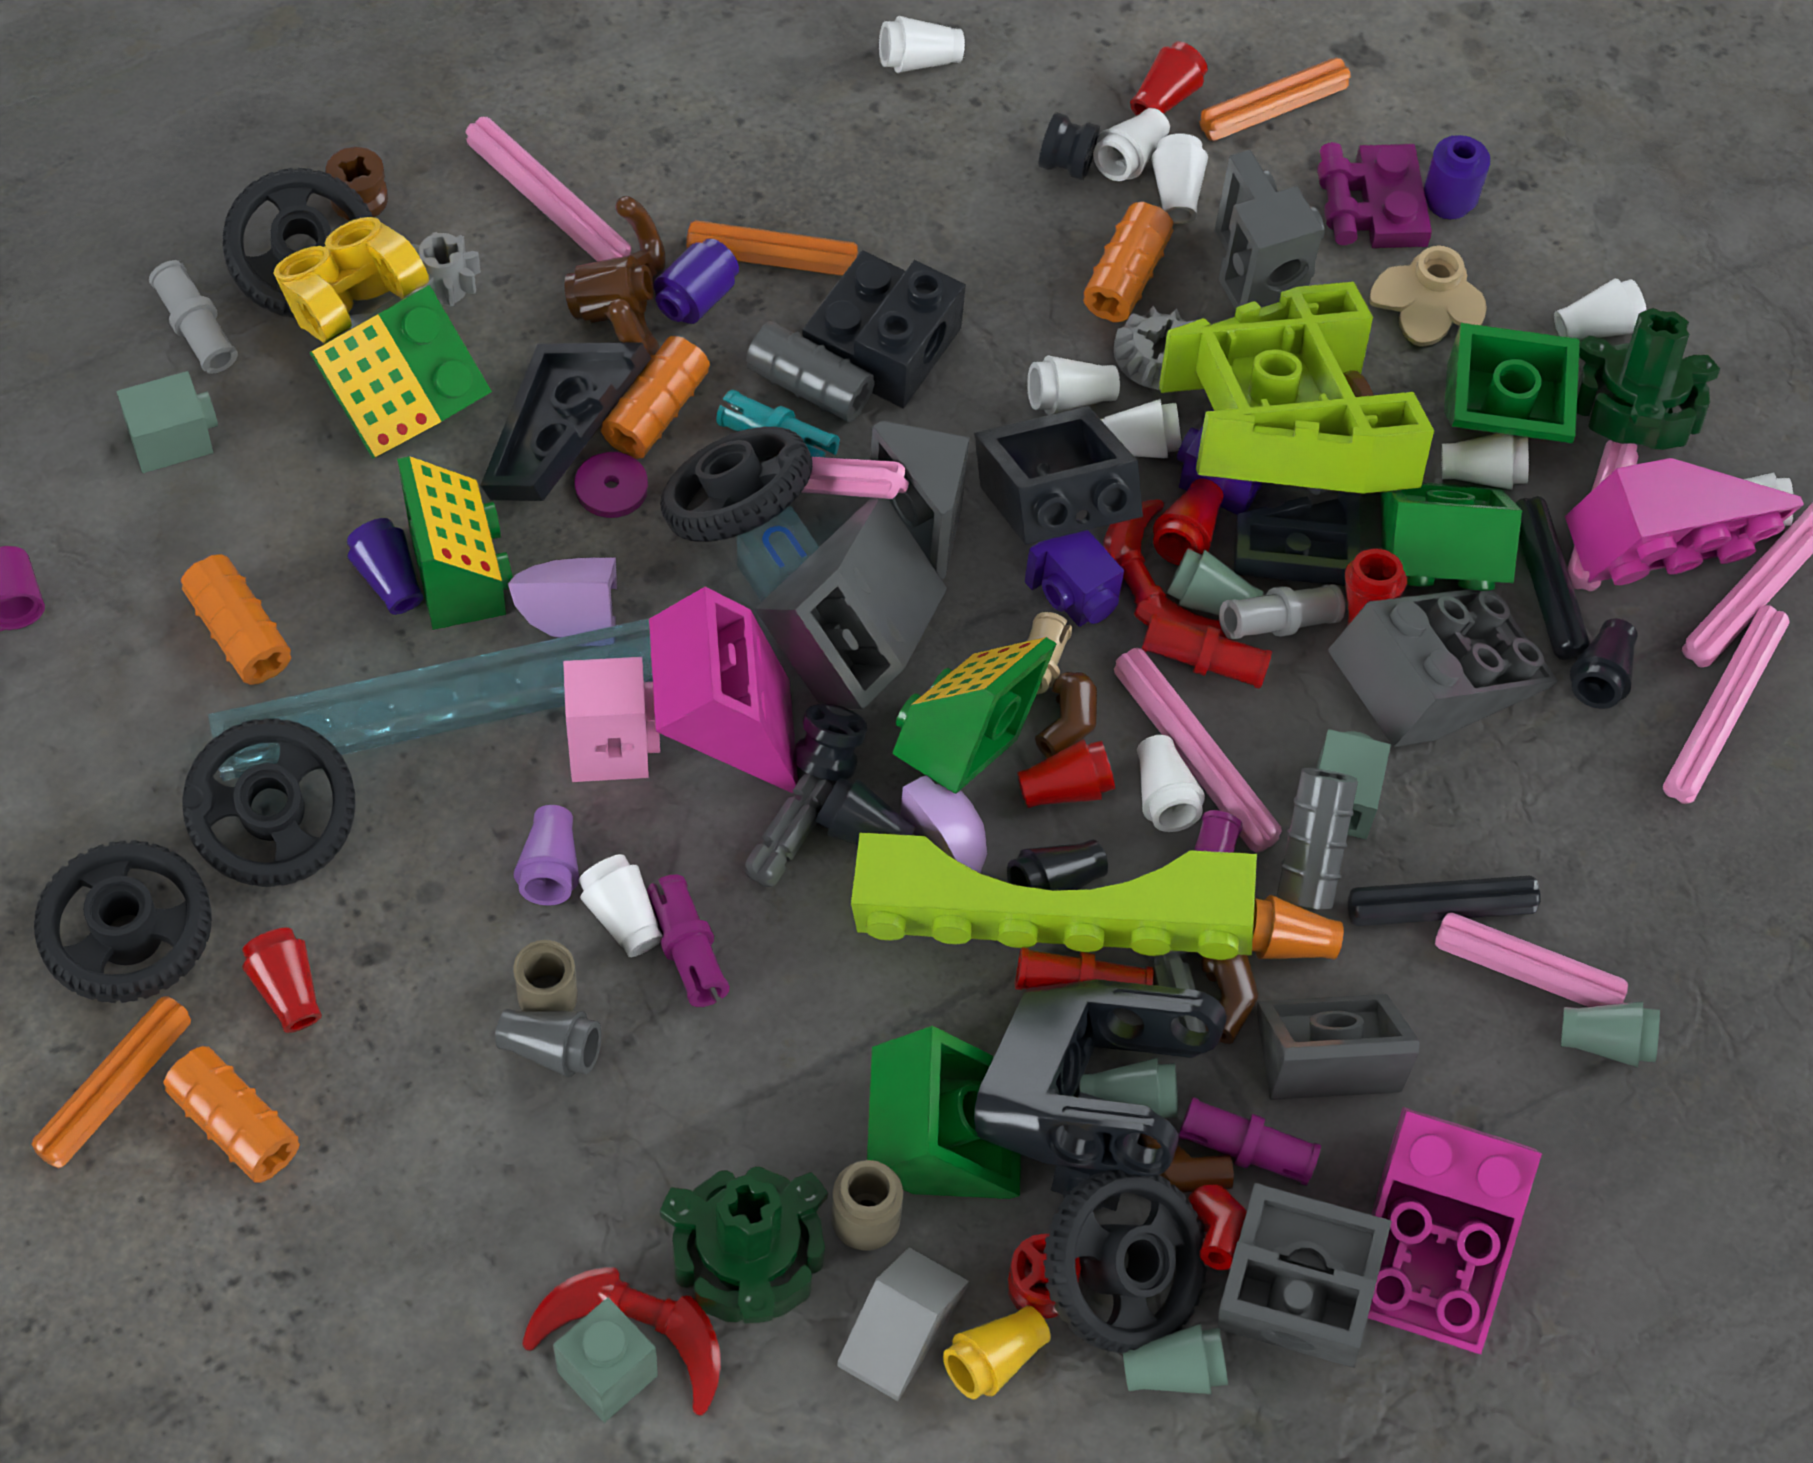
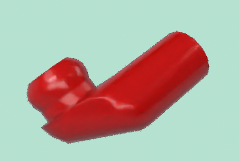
(1222, 1221)

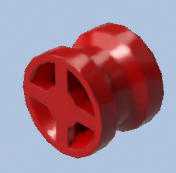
(1021, 1283)

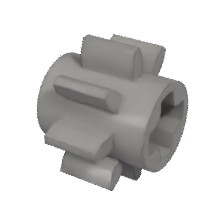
(449, 266)

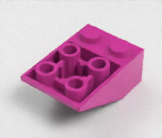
(1672, 520)
(723, 687)
(1452, 1229)

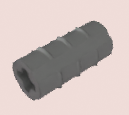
(810, 371)
(1317, 838)

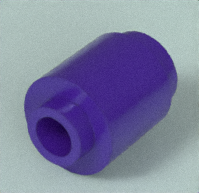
(1456, 176)
(696, 281)

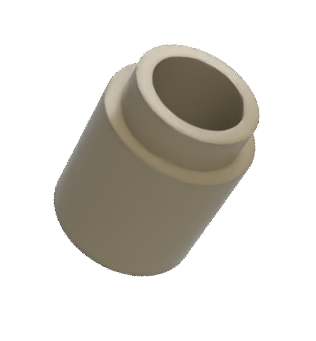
(866, 1205)

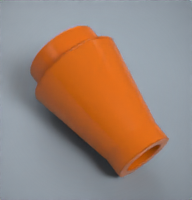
(1293, 932)

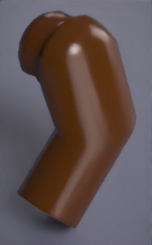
(1077, 713)
(1236, 989)
(1194, 1172)

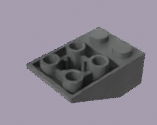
(855, 607)
(1438, 662)

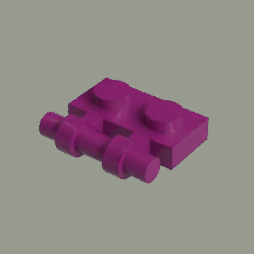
(1391, 191)

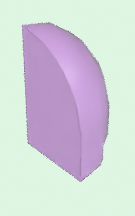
(566, 595)
(945, 820)

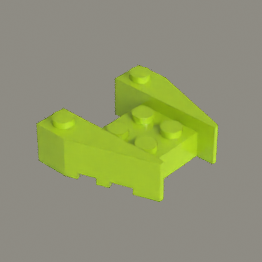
(1285, 401)

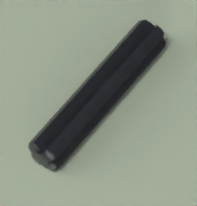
(1551, 579)
(1435, 899)

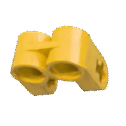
(357, 264)

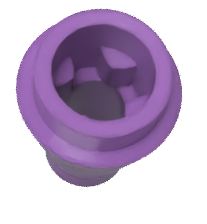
(548, 861)

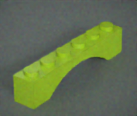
(1189, 905)

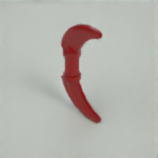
(1124, 545)
(679, 1320)

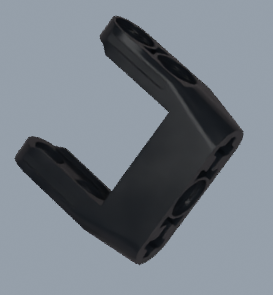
(1044, 1058)

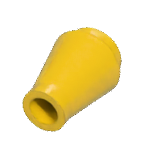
(993, 1352)

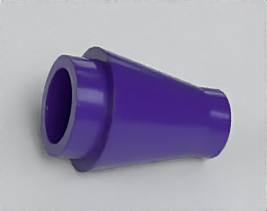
(384, 561)

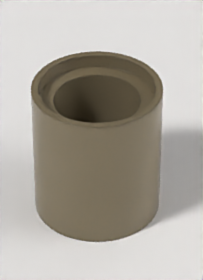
(544, 959)

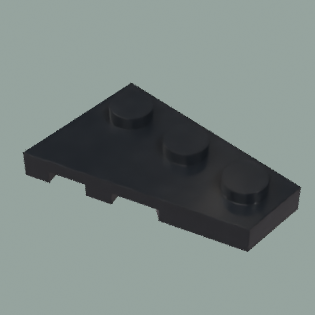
(557, 413)

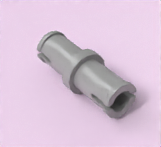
(193, 316)
(1281, 611)

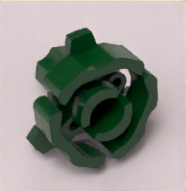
(1646, 384)
(746, 1238)

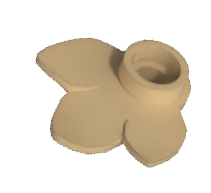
(1429, 295)

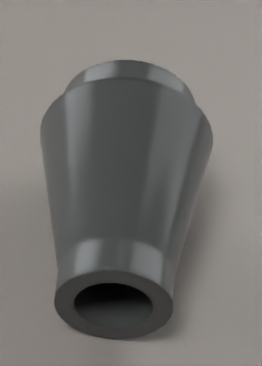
(553, 1039)

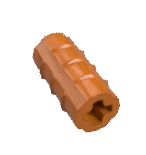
(1128, 262)
(655, 397)
(236, 619)
(231, 1114)

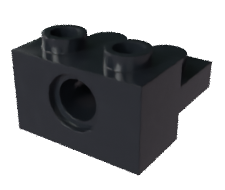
(890, 322)

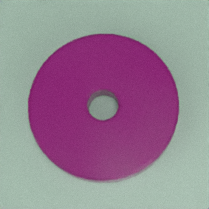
(606, 468)

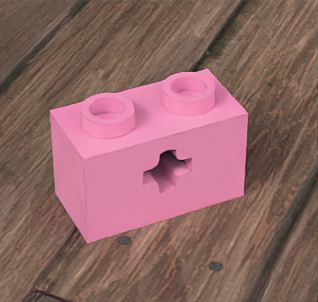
(609, 719)

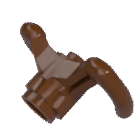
(621, 285)

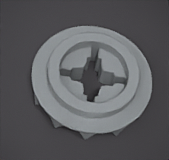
(1135, 345)

